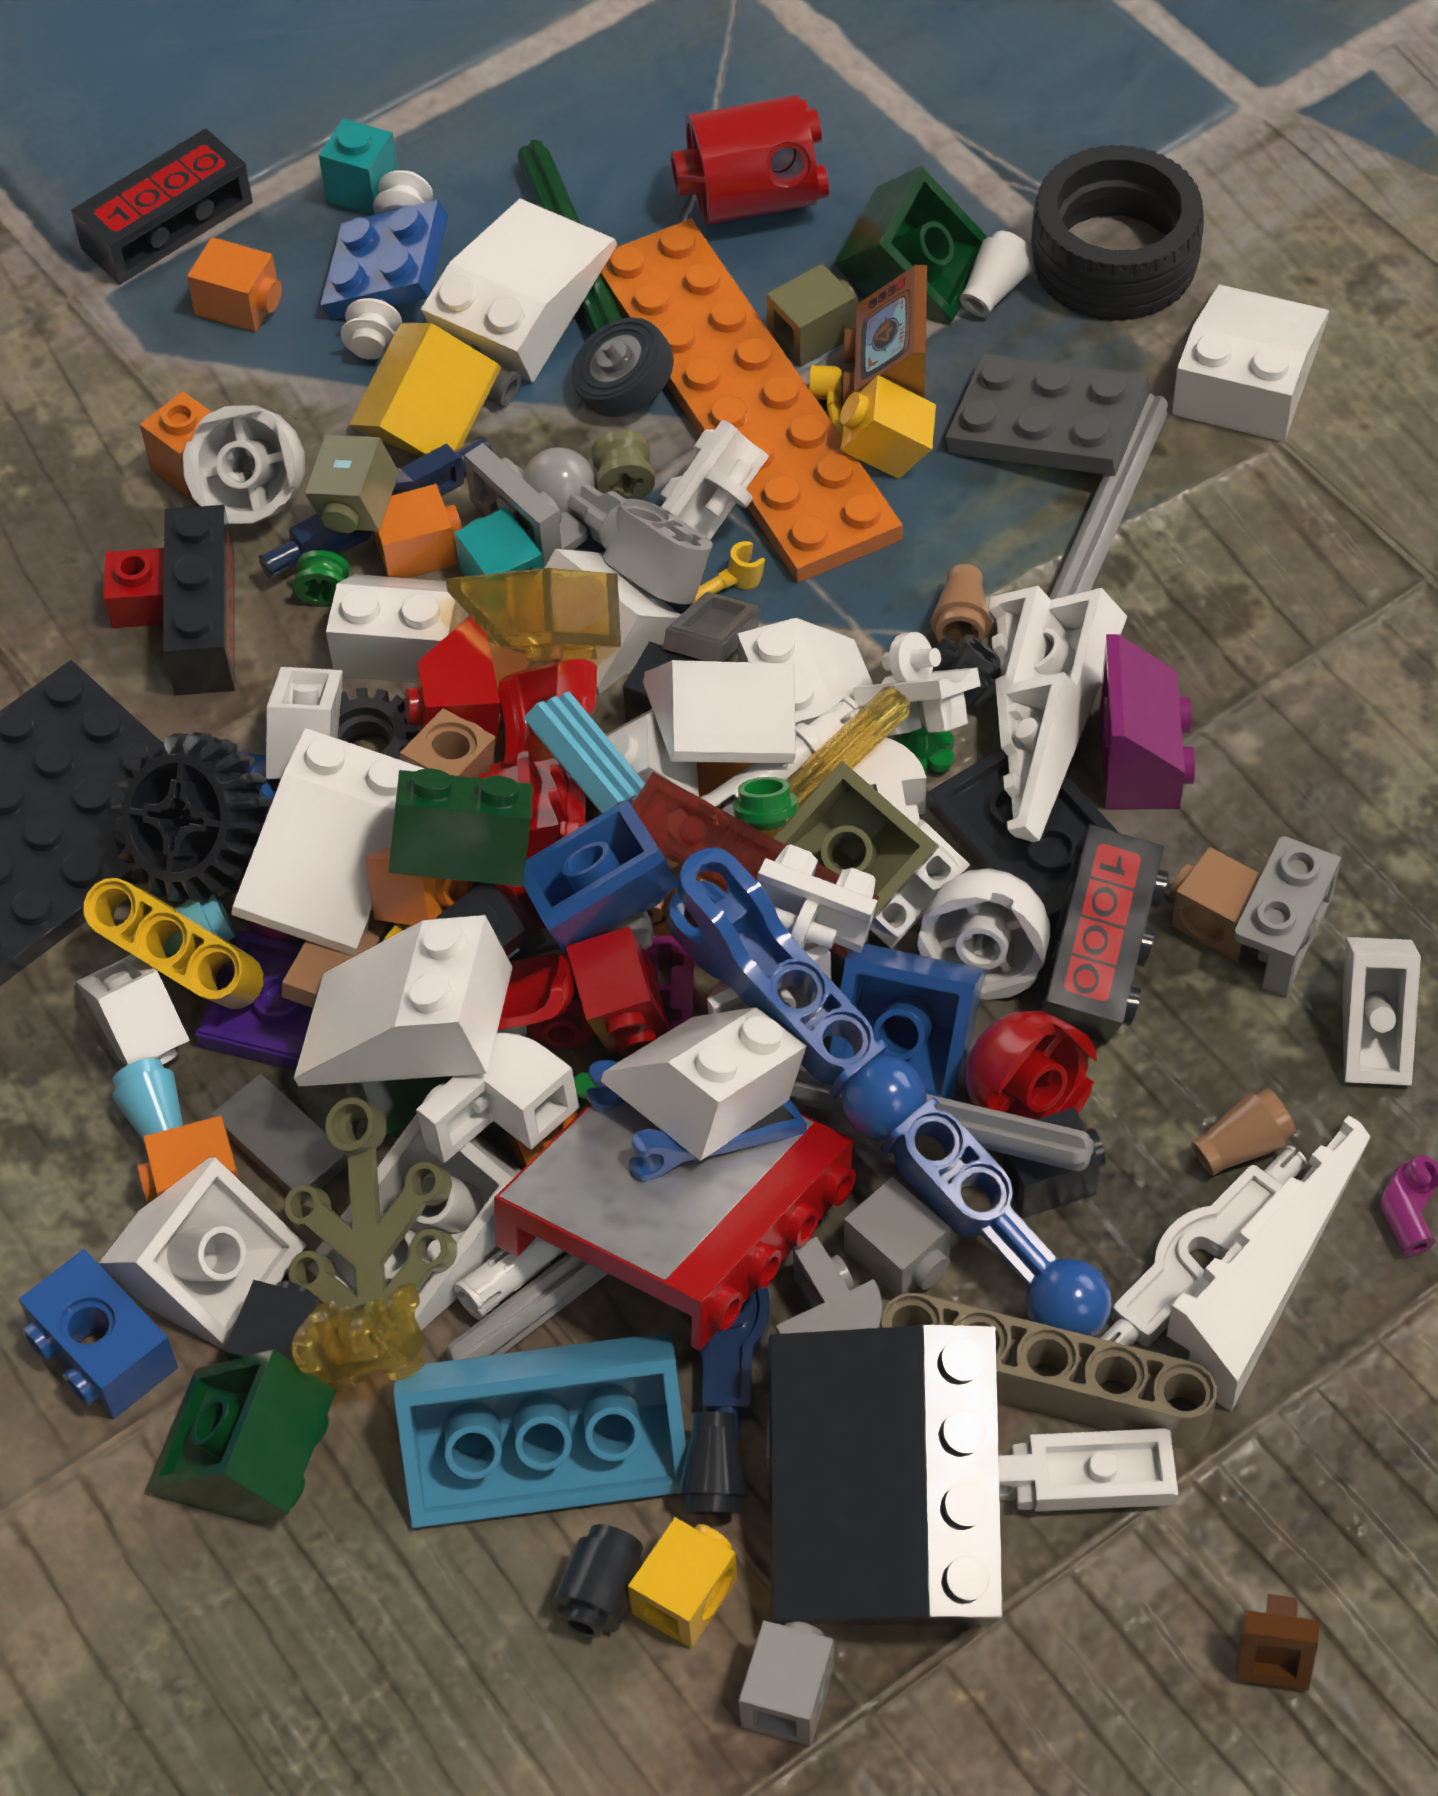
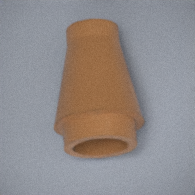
(962, 606)
(1247, 1131)

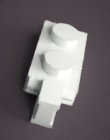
(1090, 1471)

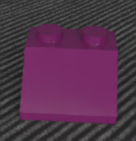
(1142, 730)

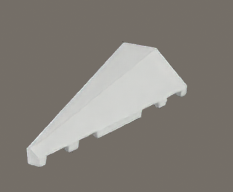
(1046, 690)
(1248, 1288)

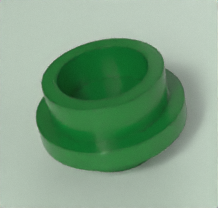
(765, 803)

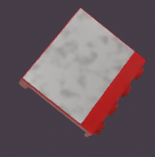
(689, 1237)

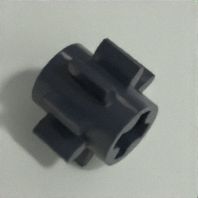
(971, 653)

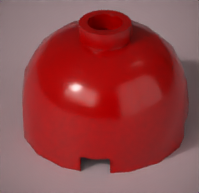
(1029, 1066)

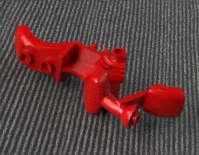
(544, 987)

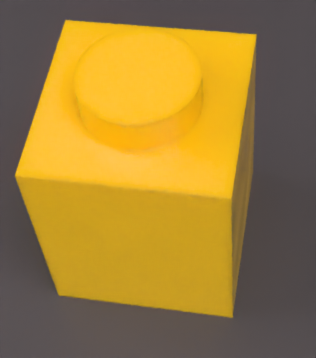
(887, 426)

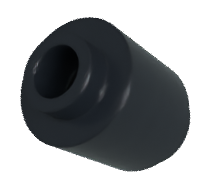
(596, 1581)

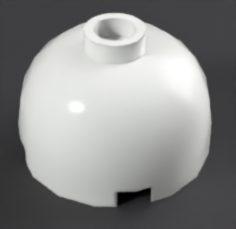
(244, 462)
(990, 924)

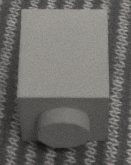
(898, 1239)
(787, 1681)

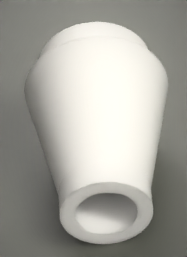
(996, 271)

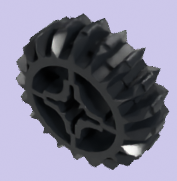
(210, 783)

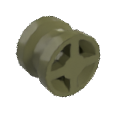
(623, 464)

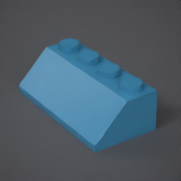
(541, 1430)

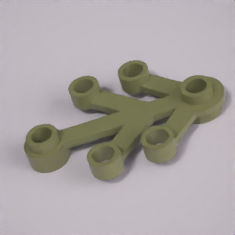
(370, 1238)

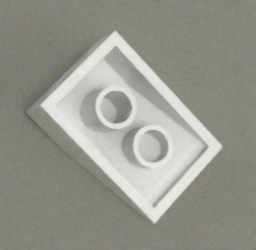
(519, 286)
(1248, 362)
(313, 847)
(409, 1007)
(467, 1215)

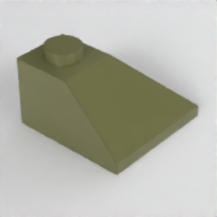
(858, 828)

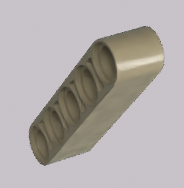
(1083, 1367)

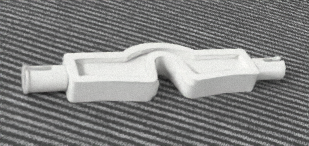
(1146, 1307)

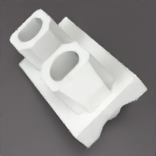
(714, 479)
(940, 691)
(916, 895)
(816, 908)

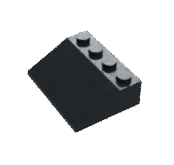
(884, 1477)

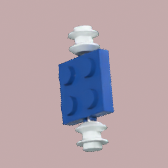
(384, 262)

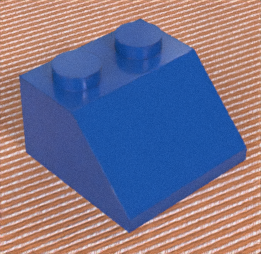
(597, 876)
(918, 1008)

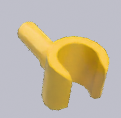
(827, 385)
(739, 572)

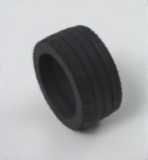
(1117, 183)

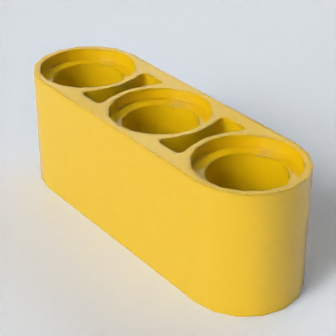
(149, 928)

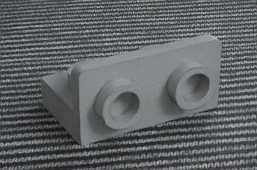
(500, 484)
(1288, 909)

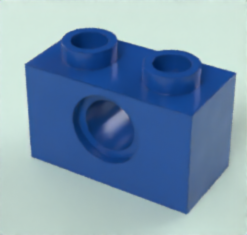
(86, 1300)

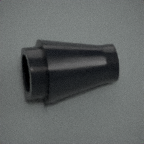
(713, 1467)

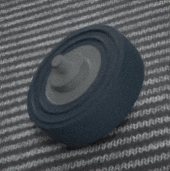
(622, 367)

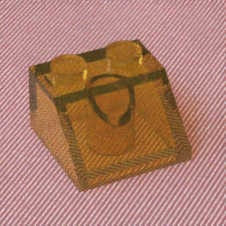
(544, 610)

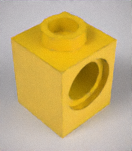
(684, 1581)

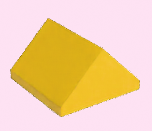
(425, 390)

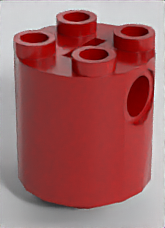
(732, 157)

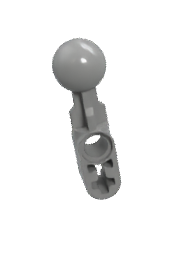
(637, 535)

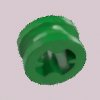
(318, 576)

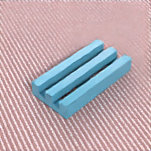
(584, 752)

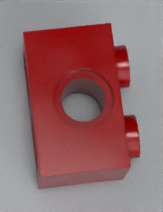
(618, 991)

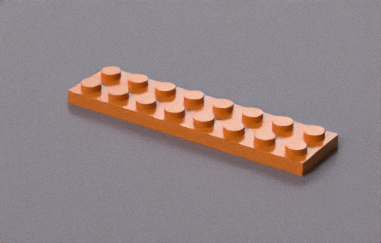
(728, 367)

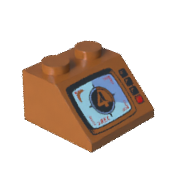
(890, 335)

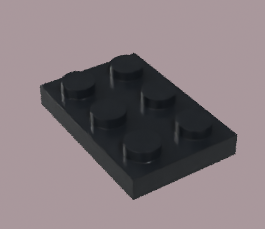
(977, 813)

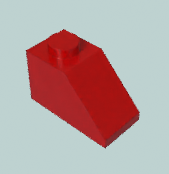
(458, 678)

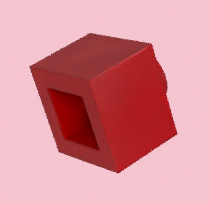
(134, 587)

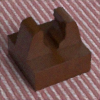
(1277, 1645)

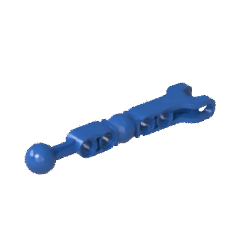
(880, 1093)

